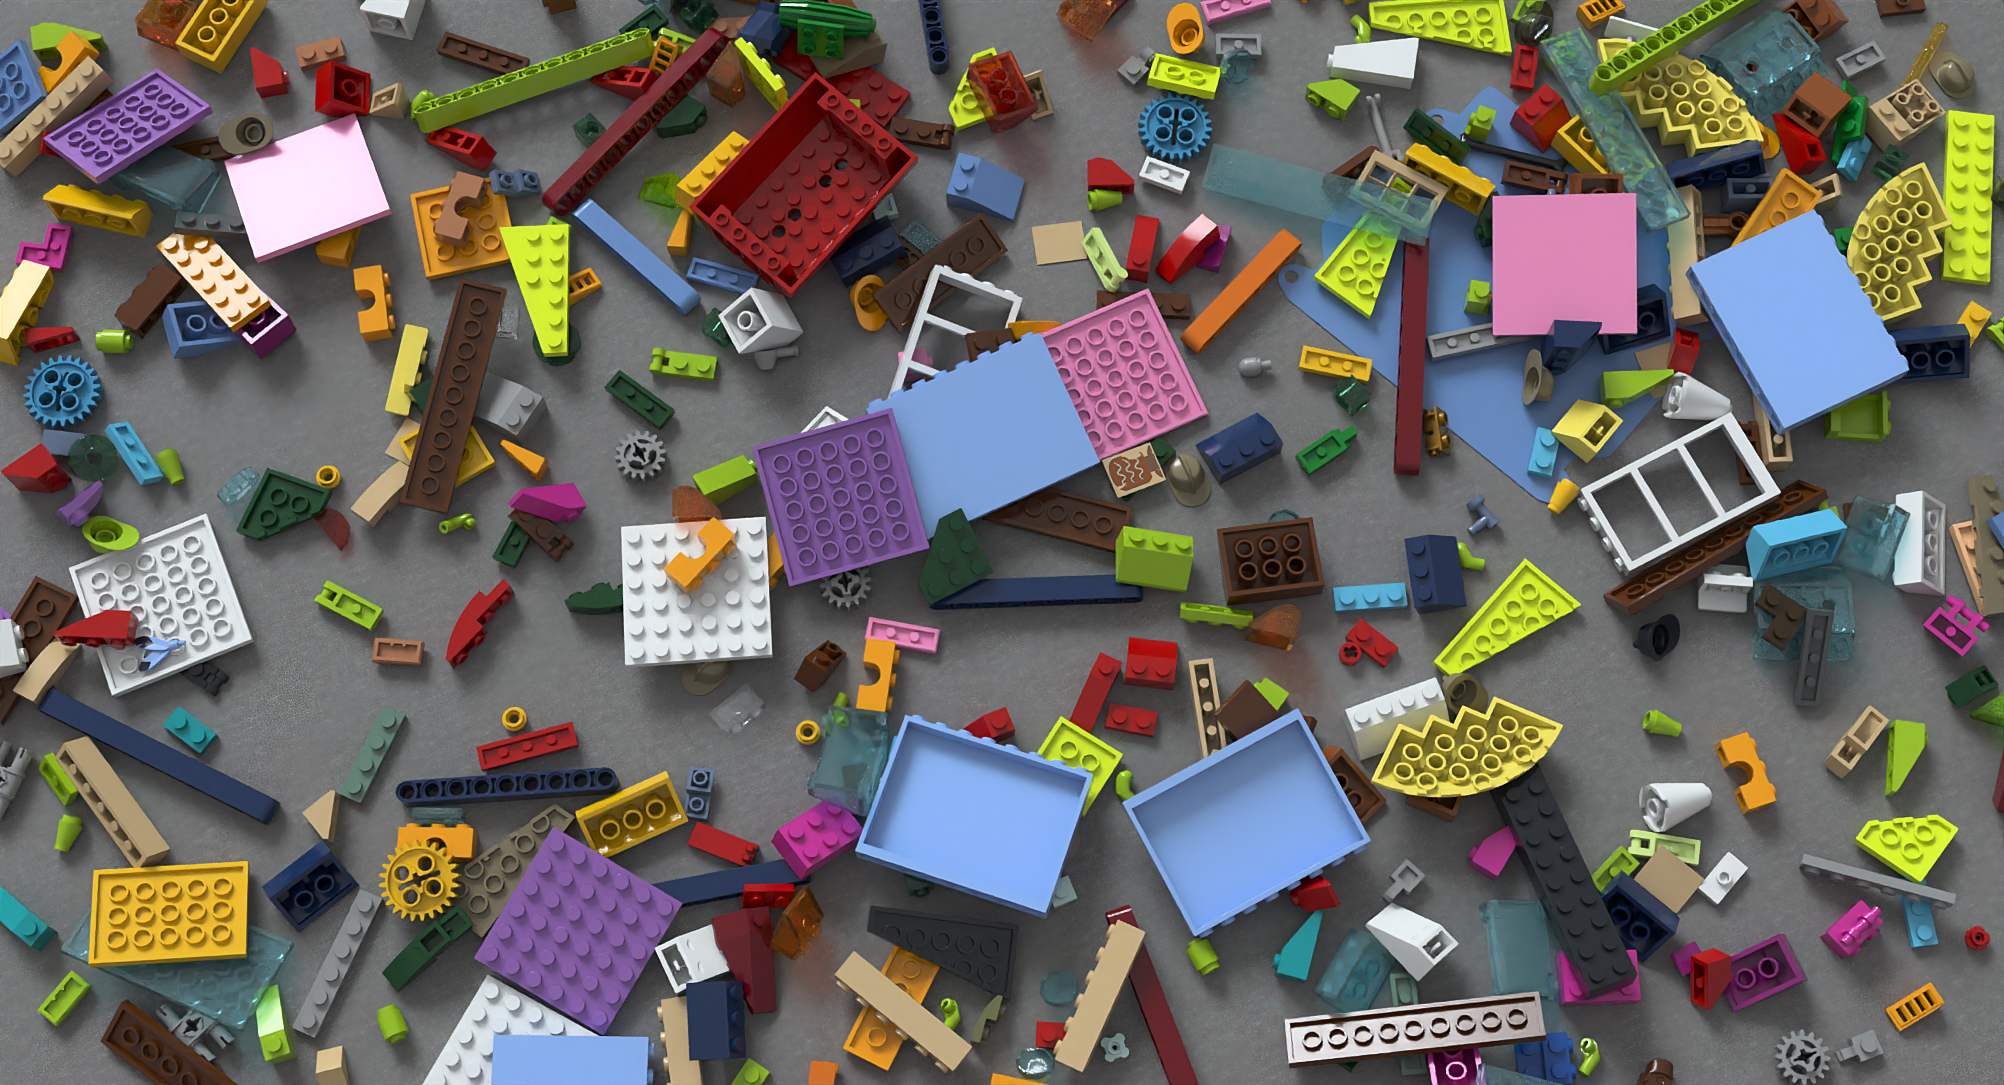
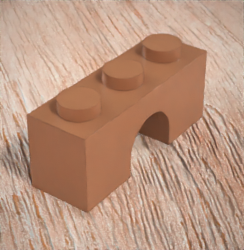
(464, 192)

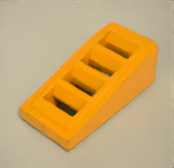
(1591, 21)
(659, 50)
(680, 237)
(586, 290)
(1023, 327)
(531, 462)
(1932, 995)

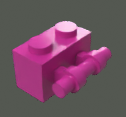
(1953, 632)
(1852, 929)

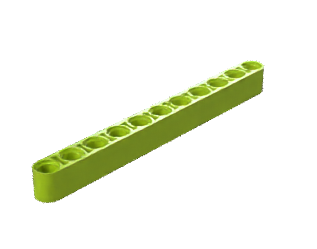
(1664, 43)
(534, 80)

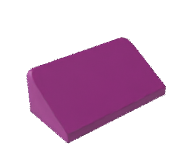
(1215, 252)

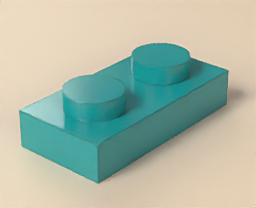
(190, 730)

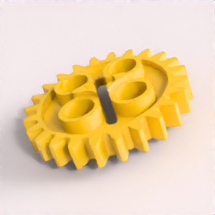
(413, 859)

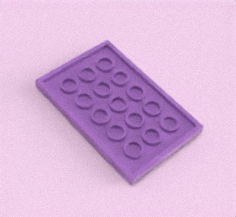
(127, 126)

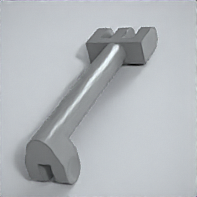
(1372, 105)

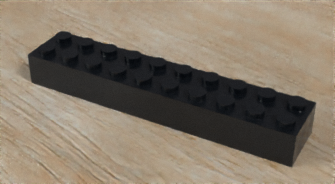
(1564, 885)

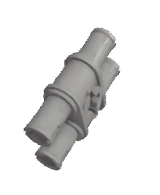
(12, 775)
(206, 1026)

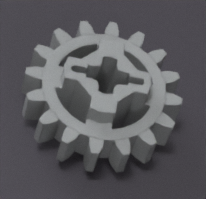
(647, 450)
(855, 582)
(1796, 1049)

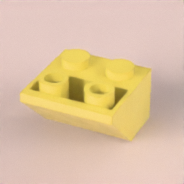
(1586, 428)

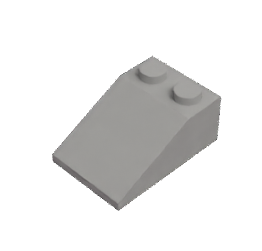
(508, 407)

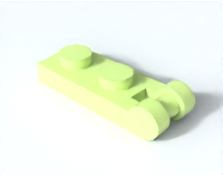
(1104, 260)
(1683, 848)

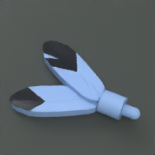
(160, 650)

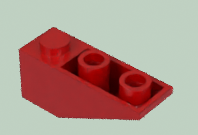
(1800, 146)
(105, 628)

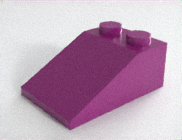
(266, 330)
(1763, 972)

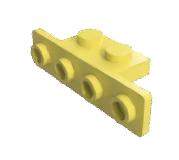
(406, 370)

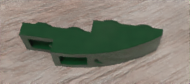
(597, 601)
(427, 947)

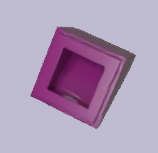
(1682, 957)

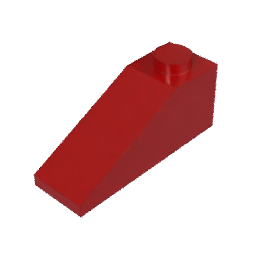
(626, 81)
(463, 146)
(1141, 248)
(1095, 692)

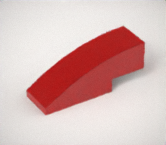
(1188, 249)

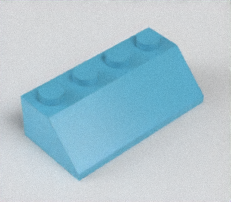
(1794, 544)

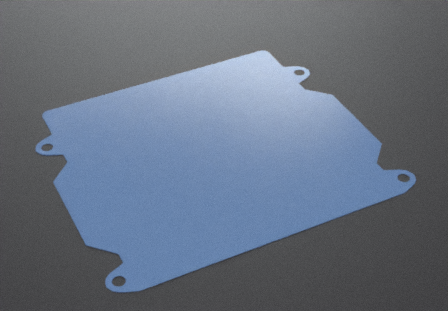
(1483, 387)

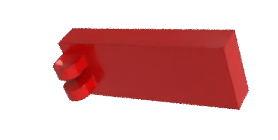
(722, 845)

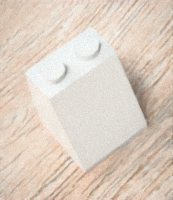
(393, 17)
(760, 321)
(12, 654)

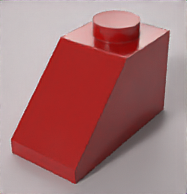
(268, 75)
(1107, 175)
(1683, 351)
(993, 725)
(1314, 894)
(1709, 977)

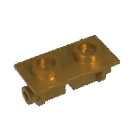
(1436, 422)

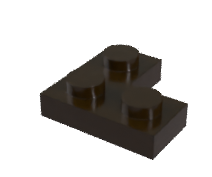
(1787, 616)

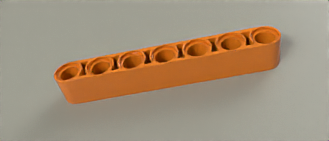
(1241, 291)

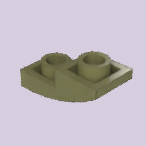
(991, 1014)

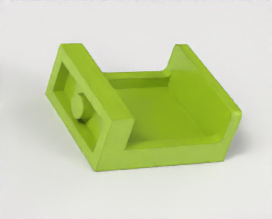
(1860, 419)

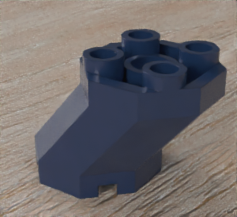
(764, 30)

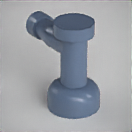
(1486, 519)

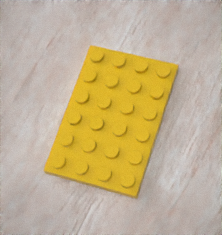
(169, 914)

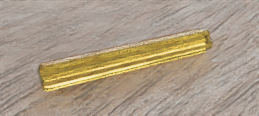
(1926, 53)

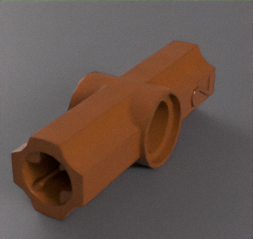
(1722, 225)

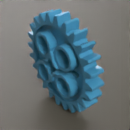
(1196, 130)
(83, 394)

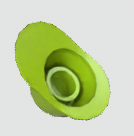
(109, 534)

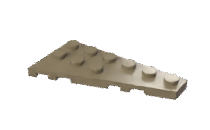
(496, 873)

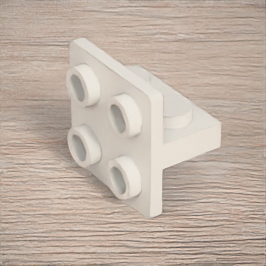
(1724, 589)

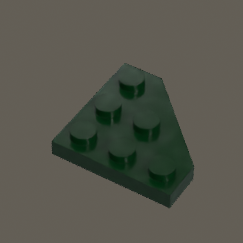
(281, 504)
(953, 559)

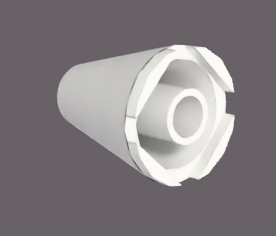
(1693, 400)
(1672, 803)

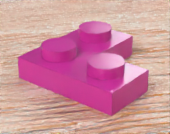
(52, 252)

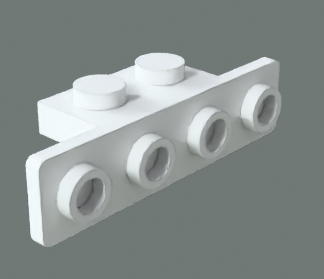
(1635, 32)

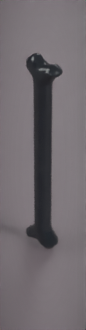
(1556, 165)

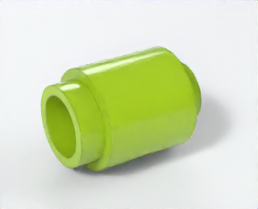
(114, 341)
(1202, 956)
(392, 1024)

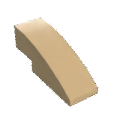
(381, 495)
(46, 671)
(1855, 742)

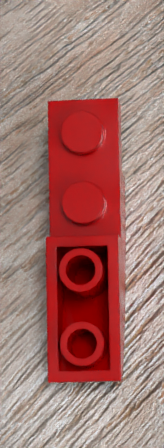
(469, 629)

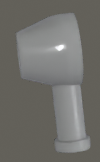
(766, 358)

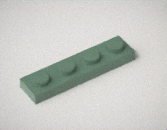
(372, 755)
(1404, 993)

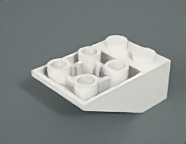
(1412, 939)
(692, 959)

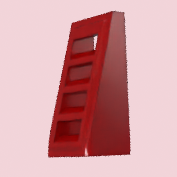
(51, 337)

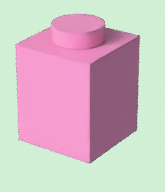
(919, 356)

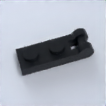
(199, 674)

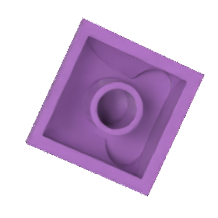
(76, 510)

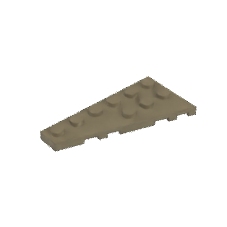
(1988, 550)

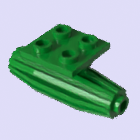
(824, 25)

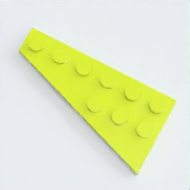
(1359, 266)

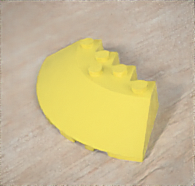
(1684, 102)
(1896, 240)
(1466, 755)

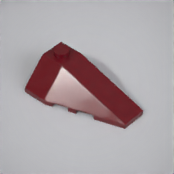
(745, 943)

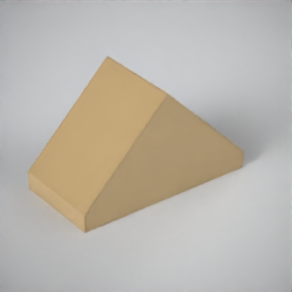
(1040, 93)
(390, 102)
(1831, 192)
(324, 815)
(332, 1067)

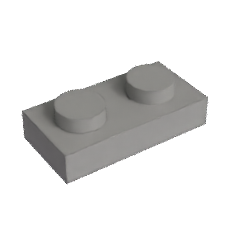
(1228, 42)
(1859, 60)

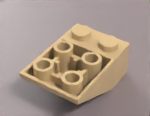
(1902, 115)

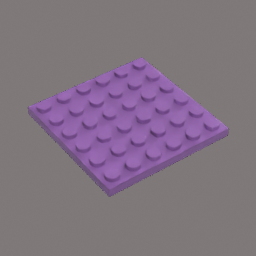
(841, 497)
(578, 930)

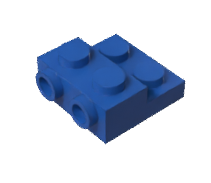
(1547, 1058)

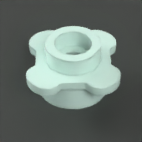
(1121, 1051)

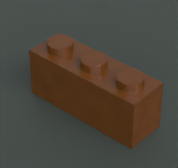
(150, 300)

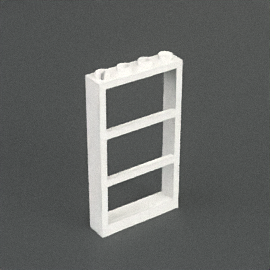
(964, 282)
(1744, 450)

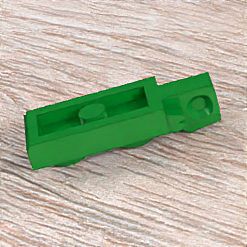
(1325, 449)

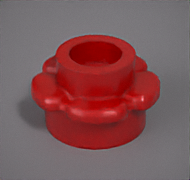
(1971, 941)

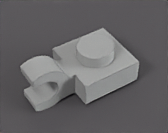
(1135, 69)
(1405, 879)
(1862, 1047)

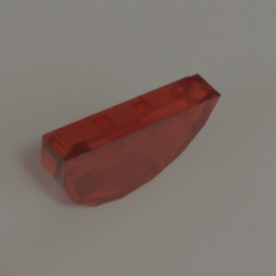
(335, 526)

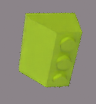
(1153, 559)

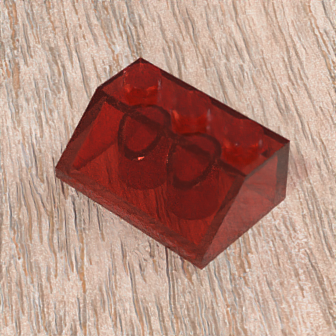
(1001, 91)

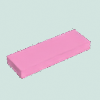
(1221, 10)
(905, 635)

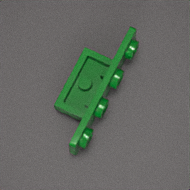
(1851, 123)

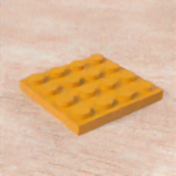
(485, 243)

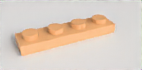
(1963, 538)

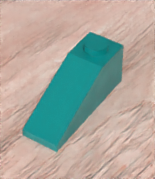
(24, 921)
(1296, 955)

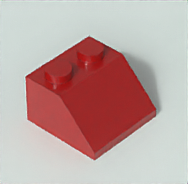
(342, 91)
(1541, 117)
(37, 472)
(1151, 663)

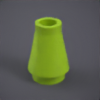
(1103, 199)
(170, 464)
(1658, 723)
(67, 832)

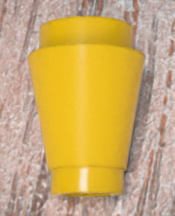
(1562, 496)

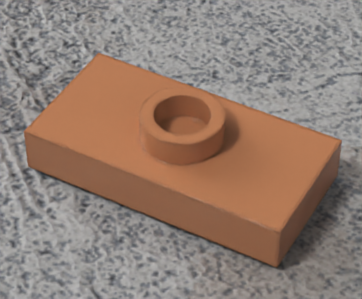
(398, 652)

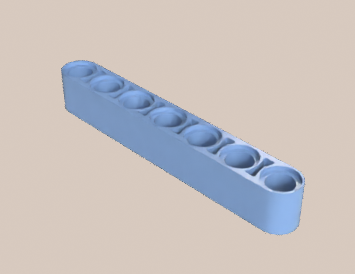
(636, 257)

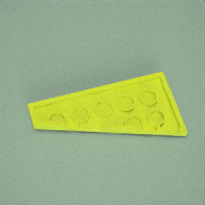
(1456, 22)
(542, 270)
(1512, 613)

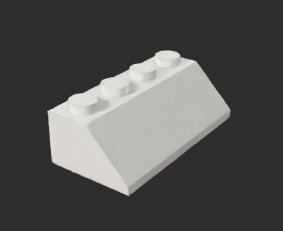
(1922, 545)
(1376, 720)

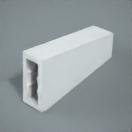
(1376, 62)

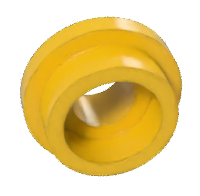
(324, 472)
(511, 712)
(807, 725)

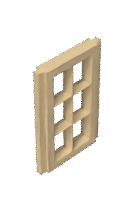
(1404, 172)

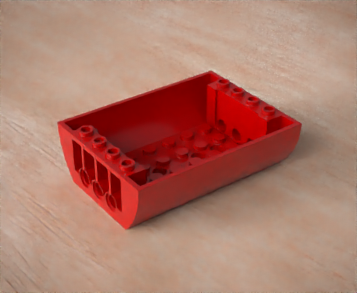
(783, 175)

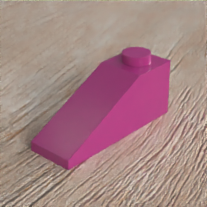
(551, 502)
(1492, 853)

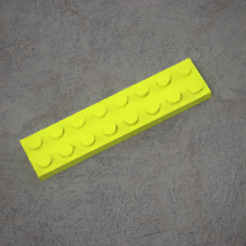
(1968, 197)

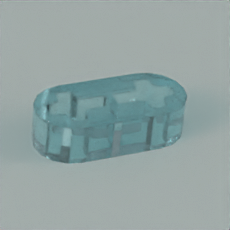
(238, 486)

